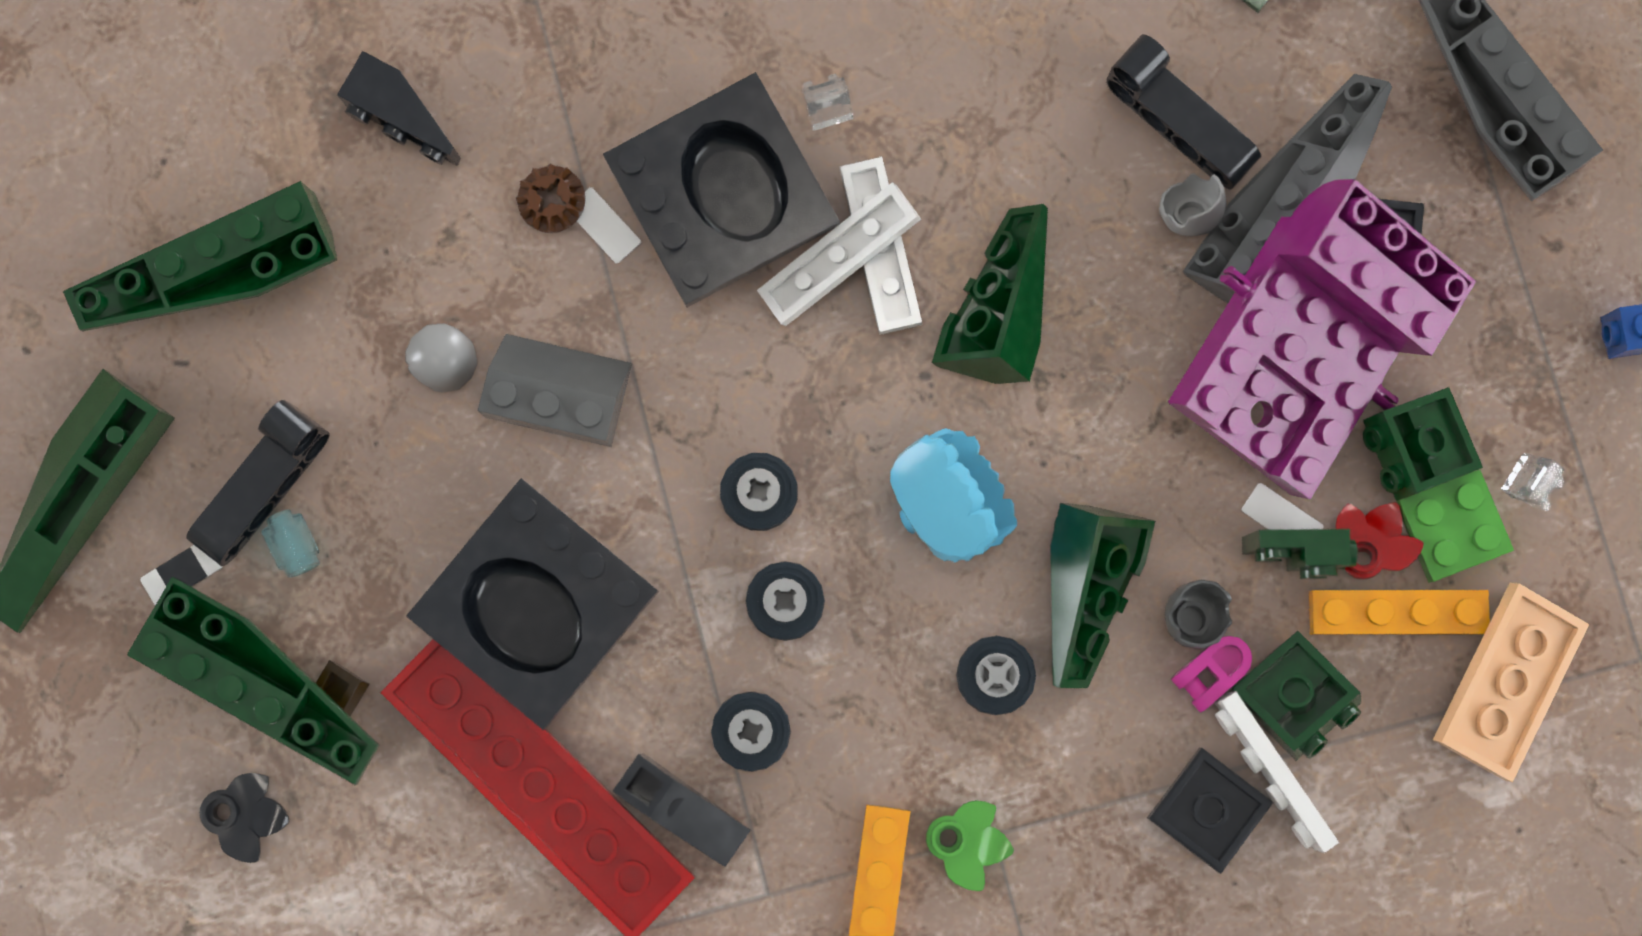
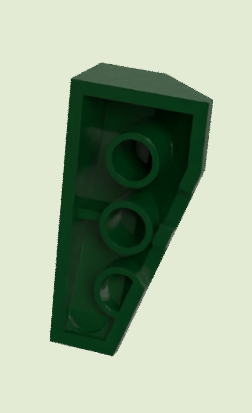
(1001, 318)
(1090, 569)

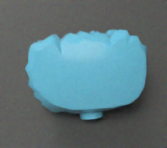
(951, 496)

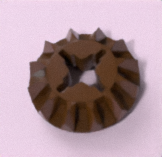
(554, 217)

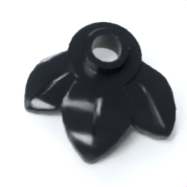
(249, 819)

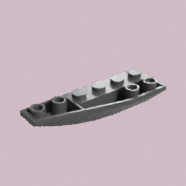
(1509, 97)
(1322, 151)

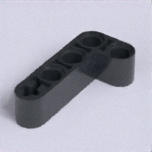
(1179, 114)
(259, 483)

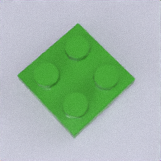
(1455, 525)

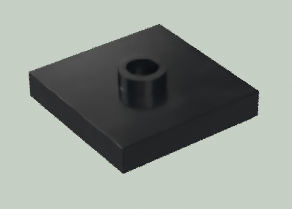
(1210, 810)

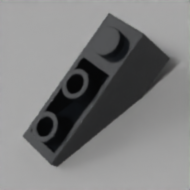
(384, 96)
(681, 809)

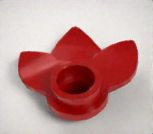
(1380, 537)

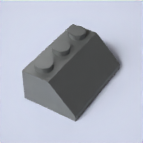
(555, 390)

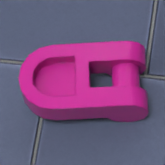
(1225, 661)

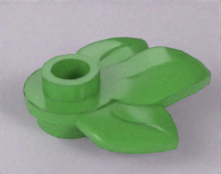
(974, 845)

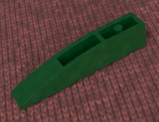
(214, 264)
(75, 488)
(249, 677)

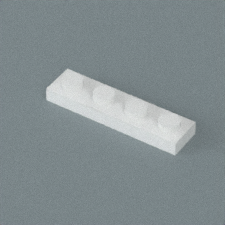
(839, 254)
(888, 271)
(1283, 787)

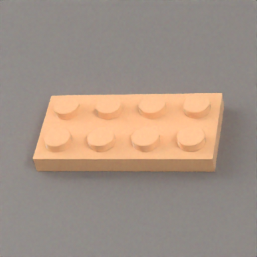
(1511, 682)

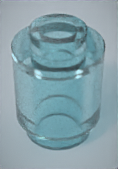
(291, 543)

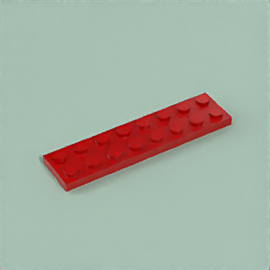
(540, 790)

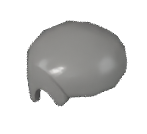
(1193, 205)
(441, 357)

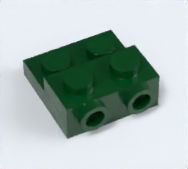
(1421, 444)
(1310, 551)
(1299, 697)

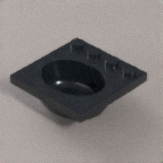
(721, 189)
(532, 604)

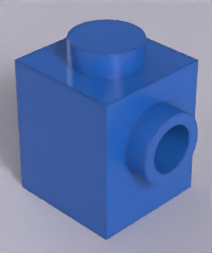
(1623, 331)

